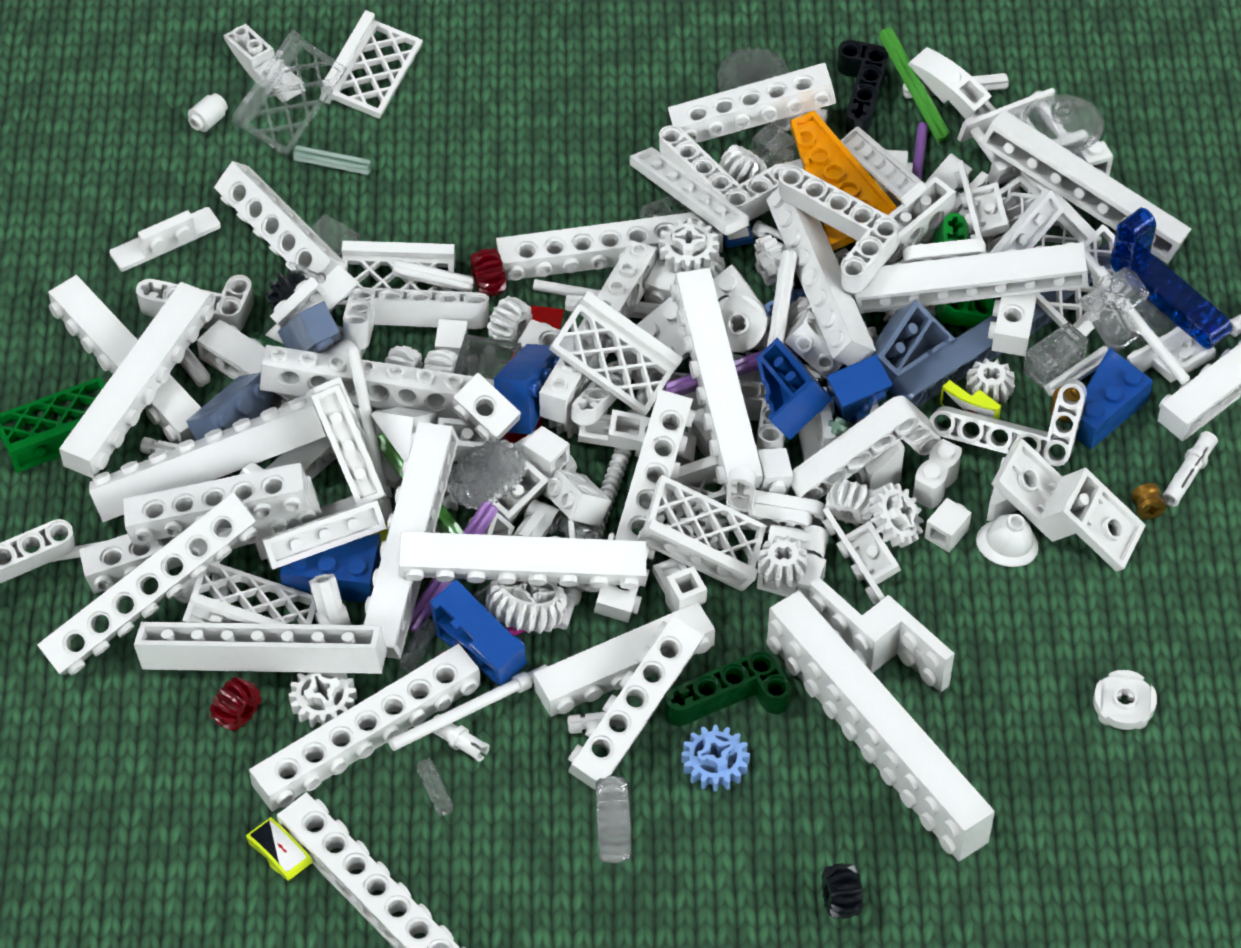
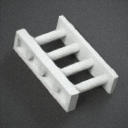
(975, 127)
(347, 439)
(340, 524)

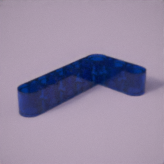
(1166, 289)

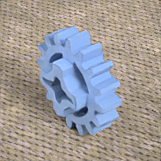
(713, 760)

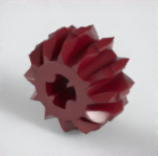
(488, 272)
(235, 704)

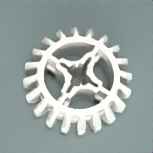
(527, 605)

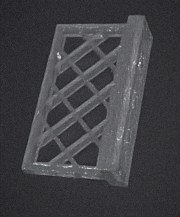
(269, 79)

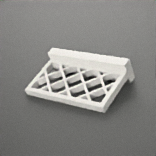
(353, 52)
(1069, 220)
(1025, 230)
(385, 254)
(1082, 322)
(623, 333)
(697, 551)
(218, 610)

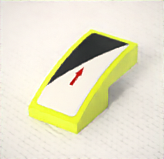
(977, 403)
(279, 848)

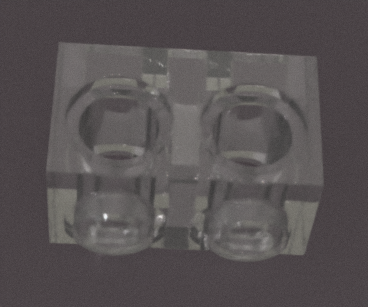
(1055, 354)

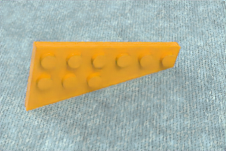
(832, 162)

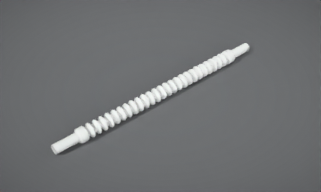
(610, 488)

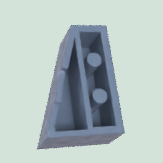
(311, 330)
(909, 339)
(236, 401)

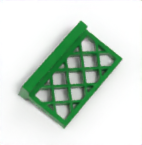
(44, 446)

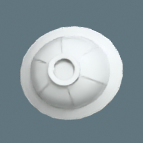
(1008, 541)

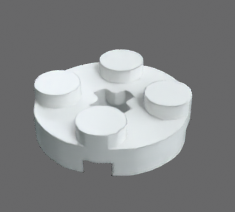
(755, 321)
(1120, 715)

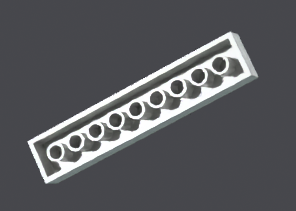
(879, 727)

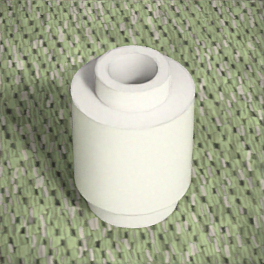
(207, 112)

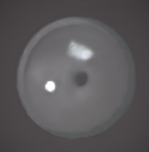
(1066, 120)

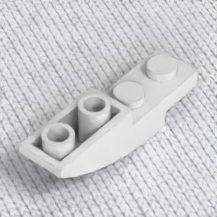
(255, 55)
(951, 83)
(628, 432)

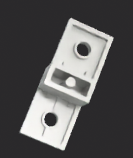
(663, 320)
(1068, 504)
(884, 633)

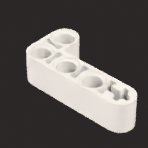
(230, 306)
(313, 457)

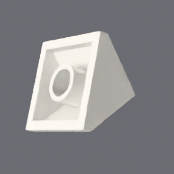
(399, 424)

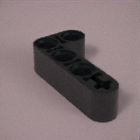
(869, 66)

